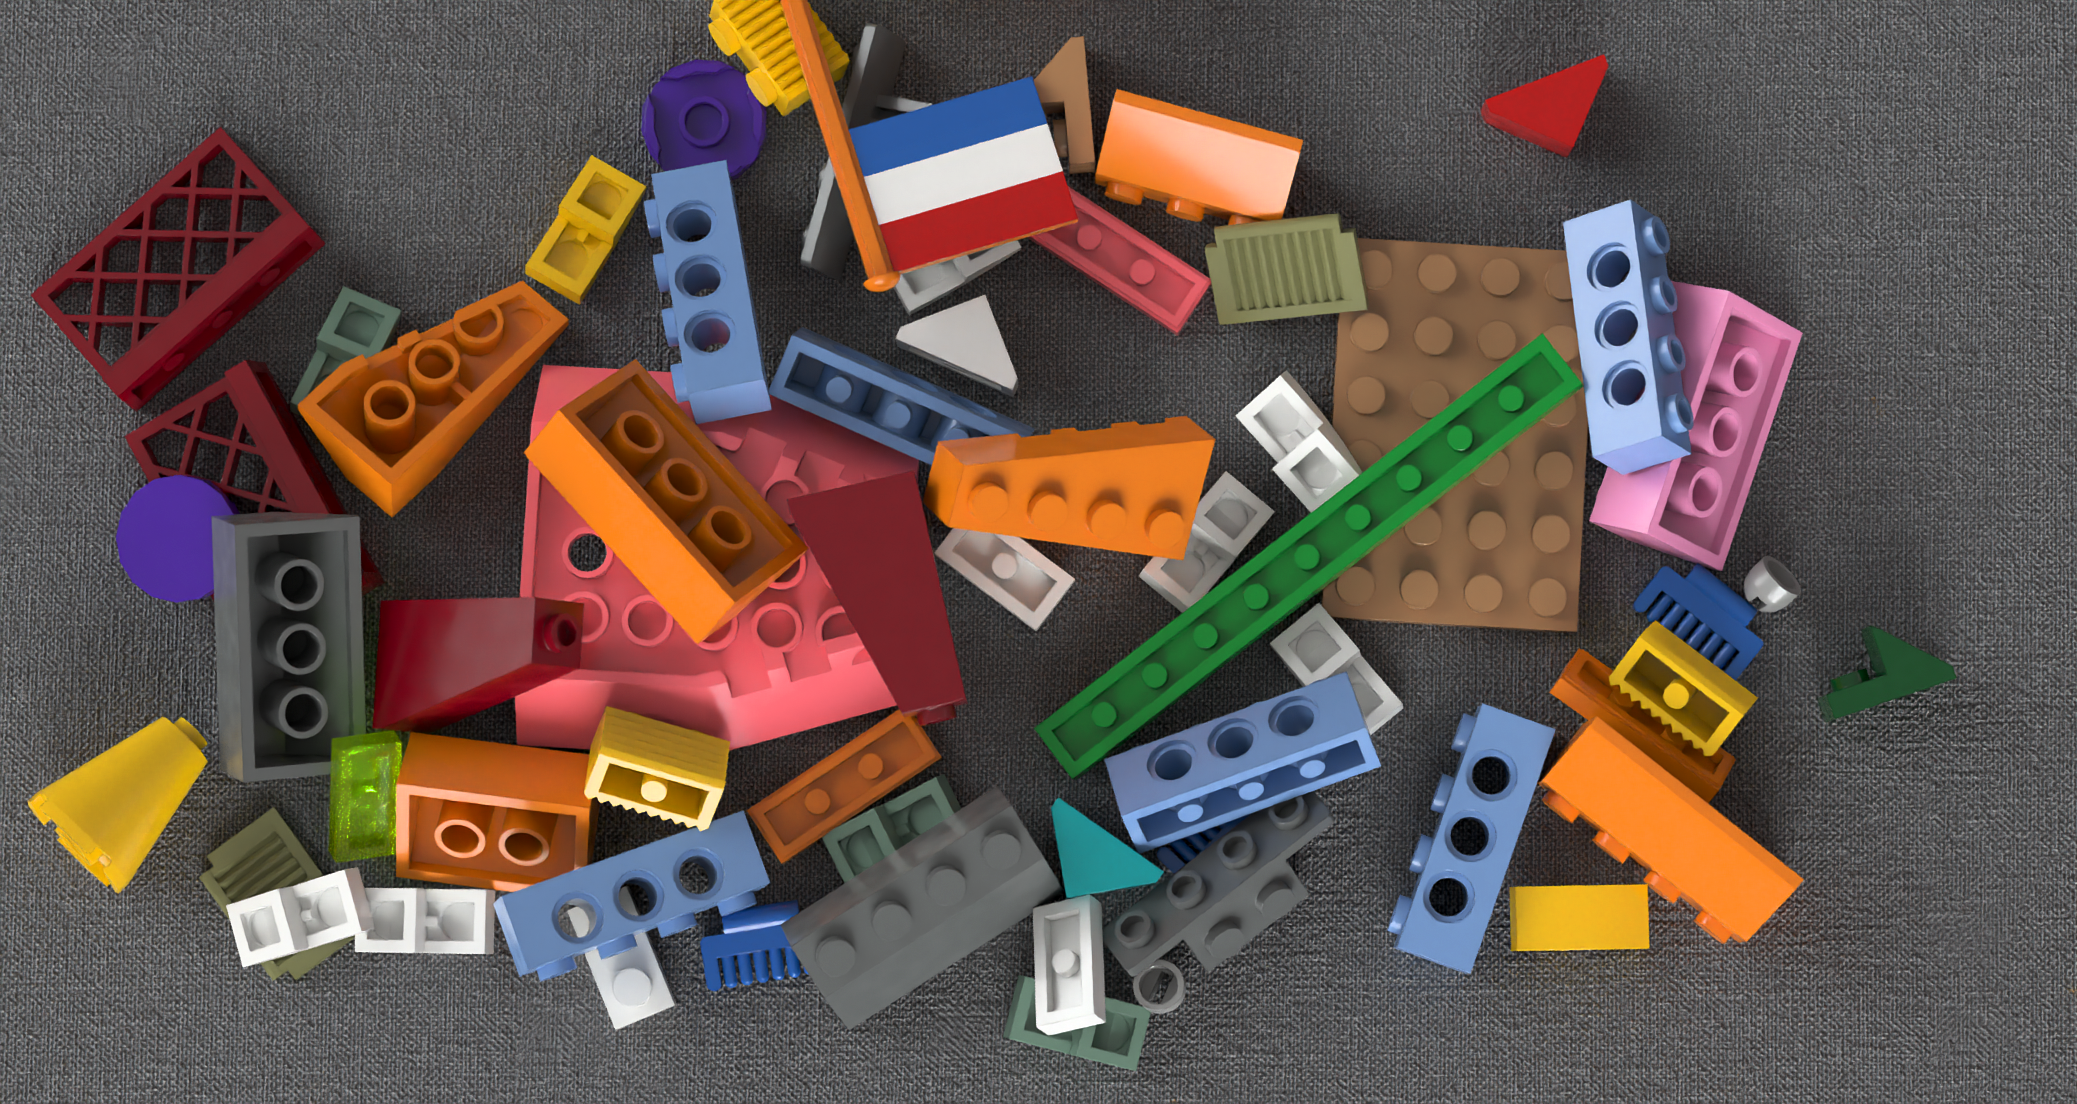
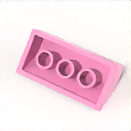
(1734, 385)

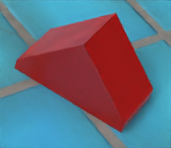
(1550, 108)

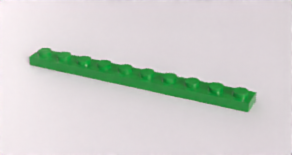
(1309, 557)

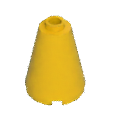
(123, 798)

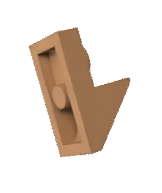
(1065, 89)

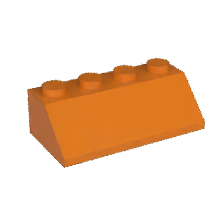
(665, 500)
(1667, 831)

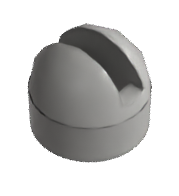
(1772, 585)
(1148, 982)

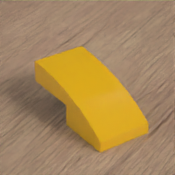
(585, 230)
(1579, 917)

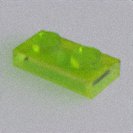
(363, 795)

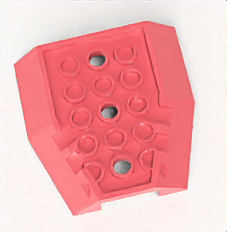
(760, 676)

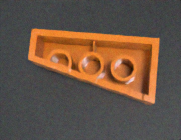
(1089, 488)

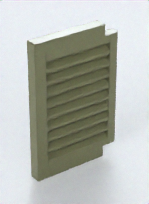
(1286, 269)
(261, 860)

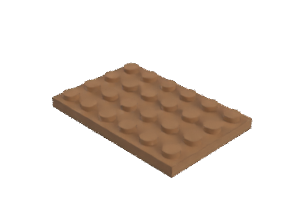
(1510, 533)

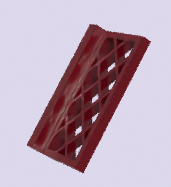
(217, 302)
(276, 438)

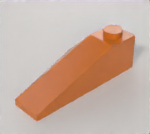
(415, 405)

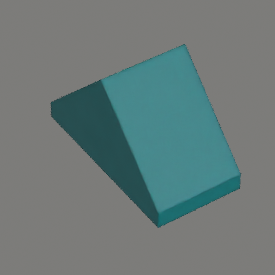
(1095, 859)

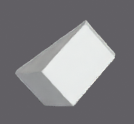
(964, 342)

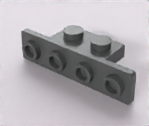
(866, 101)
(1224, 891)

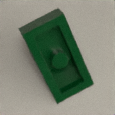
(1899, 672)

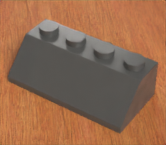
(287, 641)
(922, 908)

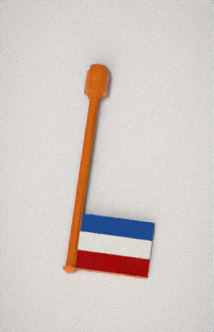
(938, 175)

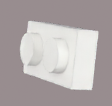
(1007, 572)
(1069, 965)
(631, 981)

